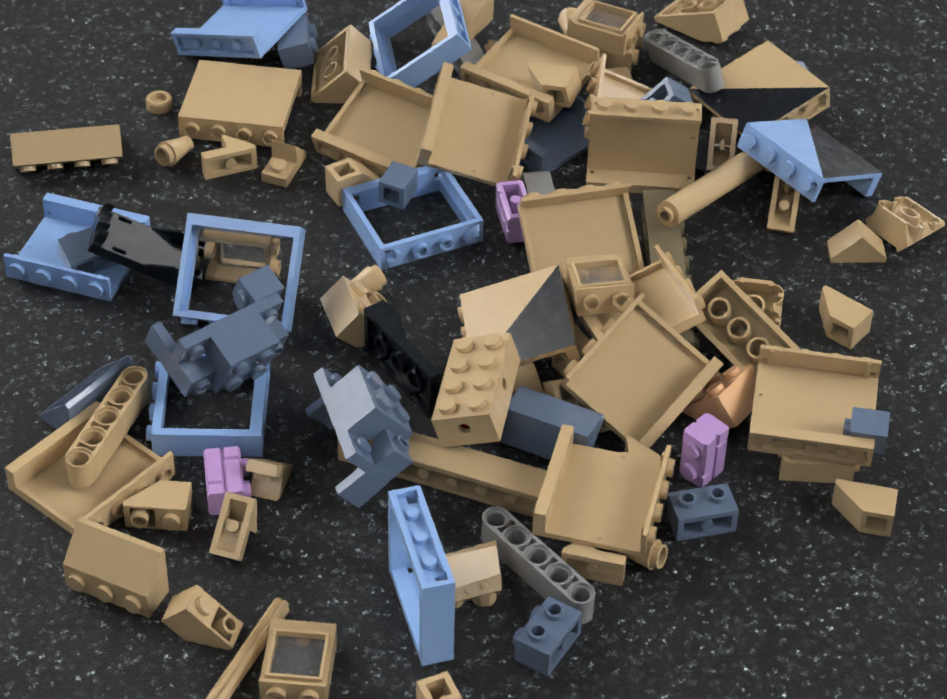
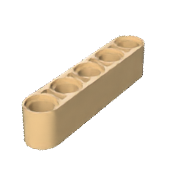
(107, 427)

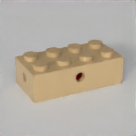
(476, 390)

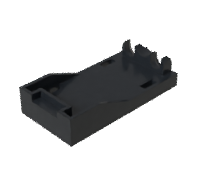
(141, 247)
(399, 358)

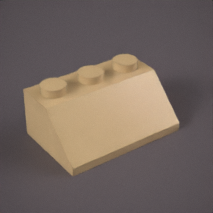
(338, 66)
(116, 568)

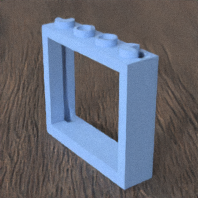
(429, 62)
(421, 245)
(189, 252)
(195, 441)
(424, 601)

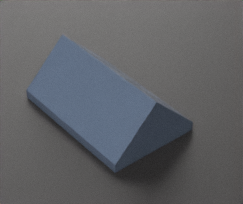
(86, 393)
(537, 418)

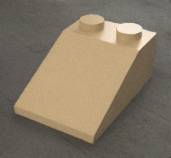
(704, 18)

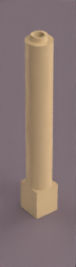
(708, 189)

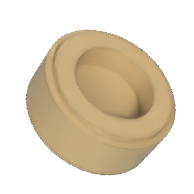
(159, 102)

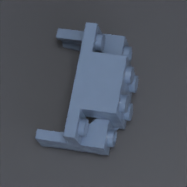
(235, 346)
(358, 410)

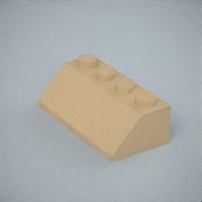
(66, 146)
(737, 323)

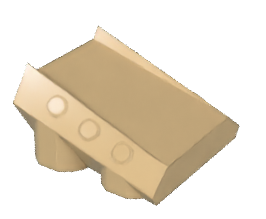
(903, 222)
(765, 295)
(476, 574)

